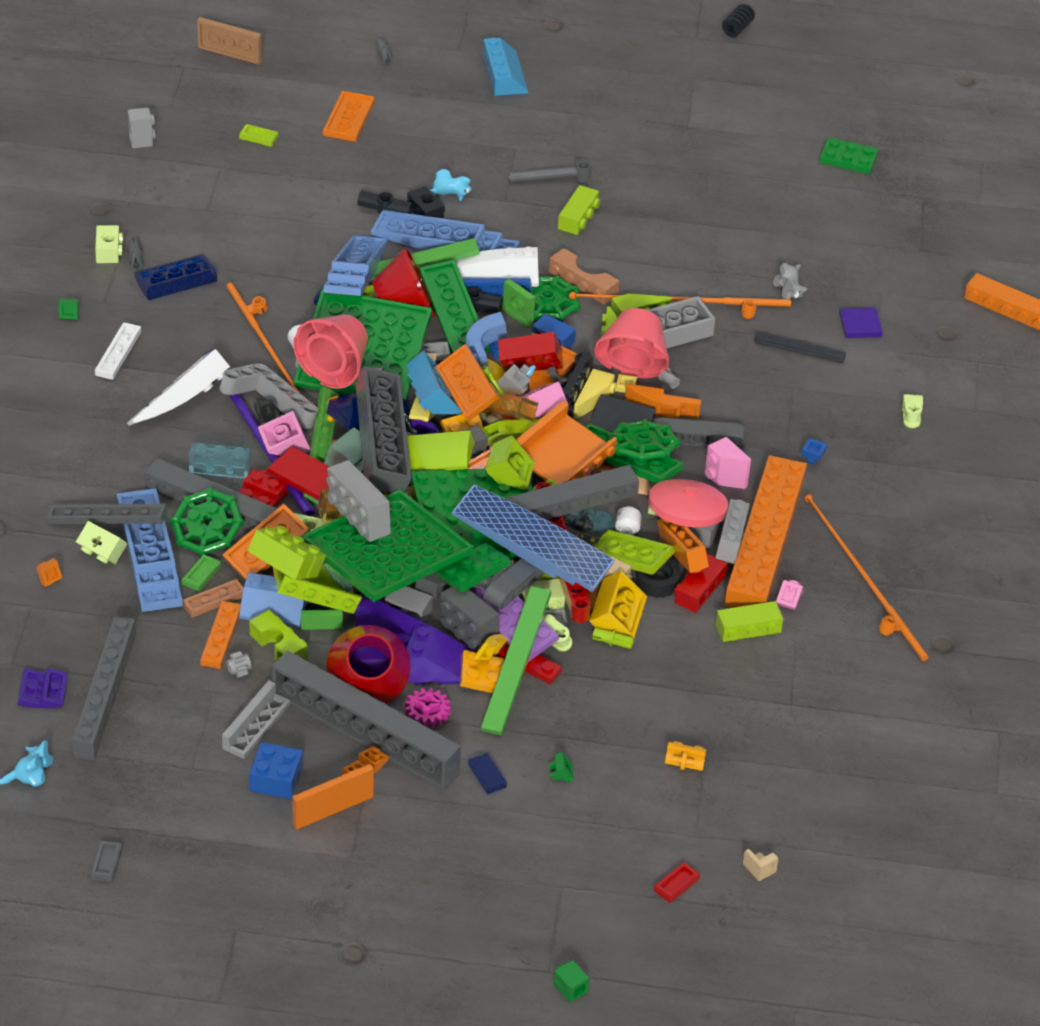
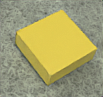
(623, 380)

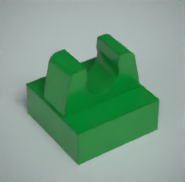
(68, 308)
(562, 768)

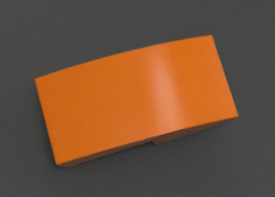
(369, 756)

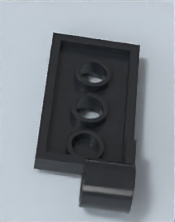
(582, 369)

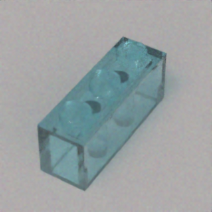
(219, 460)

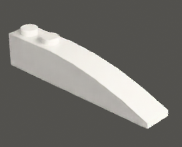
(502, 264)
(187, 385)

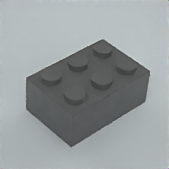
(468, 617)

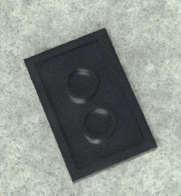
(613, 411)

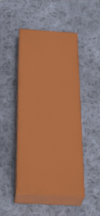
(212, 598)

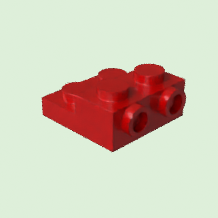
(264, 488)

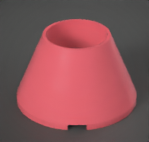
(634, 345)
(331, 349)

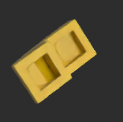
(491, 647)

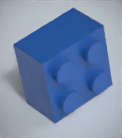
(276, 770)

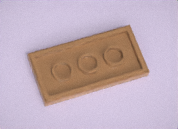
(229, 40)

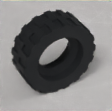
(660, 588)

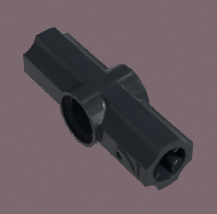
(383, 201)
(485, 301)

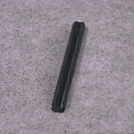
(800, 347)

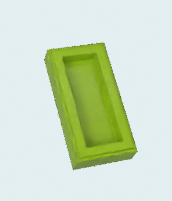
(258, 135)

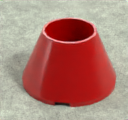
(402, 282)
(383, 687)

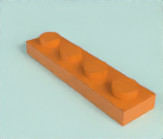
(221, 635)

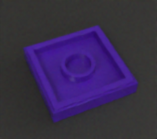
(860, 322)

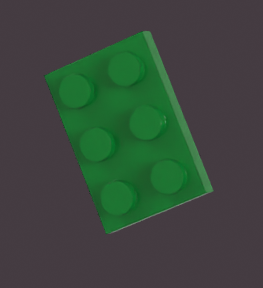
(848, 155)
(474, 568)

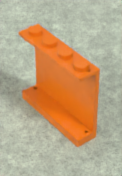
(564, 447)

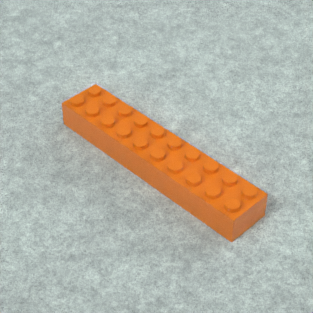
(766, 533)

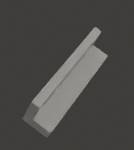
(246, 720)

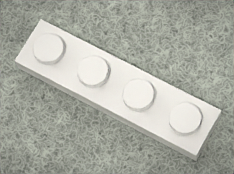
(118, 351)

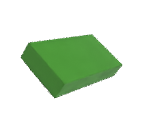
(201, 572)
(321, 619)

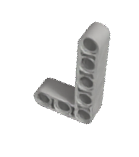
(270, 386)

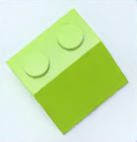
(510, 463)

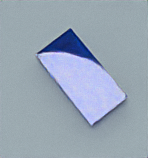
(487, 773)

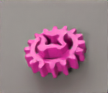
(428, 707)

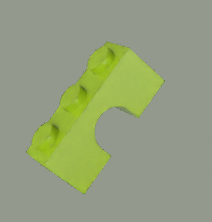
(270, 628)

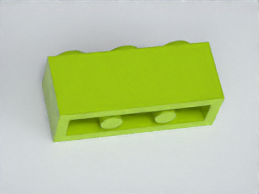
(578, 210)
(749, 621)

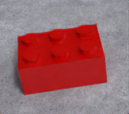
(538, 350)

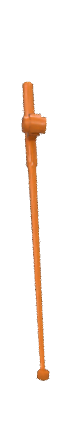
(748, 304)
(248, 311)
(889, 623)

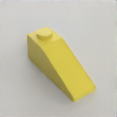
(597, 384)

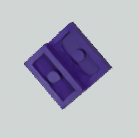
(42, 689)

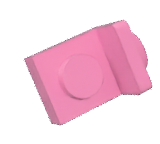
(789, 594)

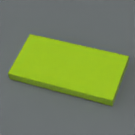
(637, 552)

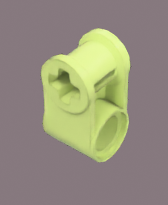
(912, 410)
(565, 641)

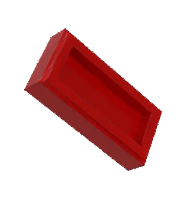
(676, 882)

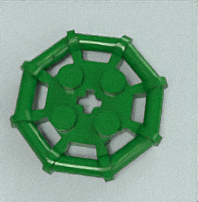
(557, 292)
(644, 440)
(203, 511)

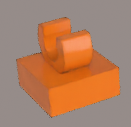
(49, 572)

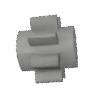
(238, 664)

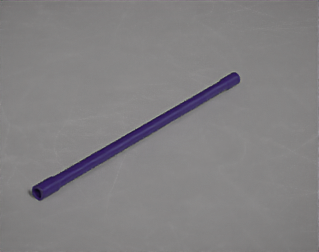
(302, 502)

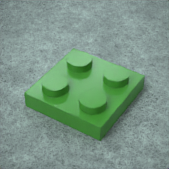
(518, 303)

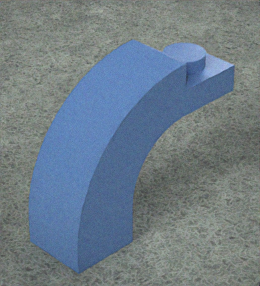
(483, 333)

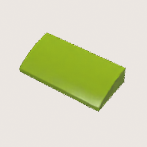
(440, 451)

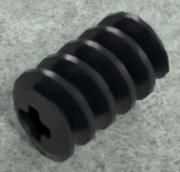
(738, 20)

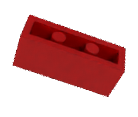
(700, 585)

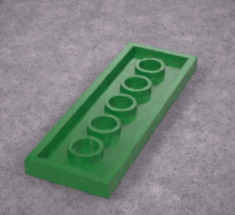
(450, 302)
(652, 470)

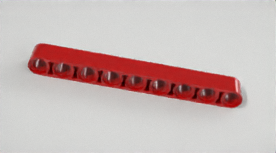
(575, 596)

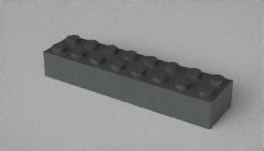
(383, 430)

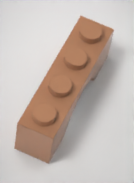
(565, 265)

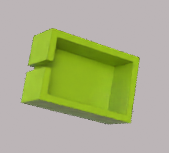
(287, 552)

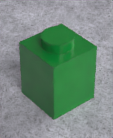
(571, 981)

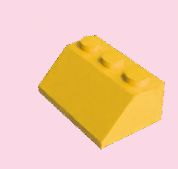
(618, 605)

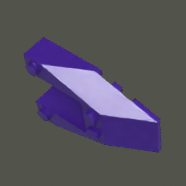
(431, 652)

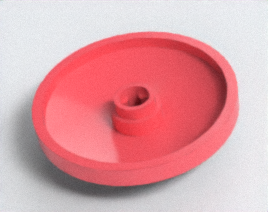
(688, 503)

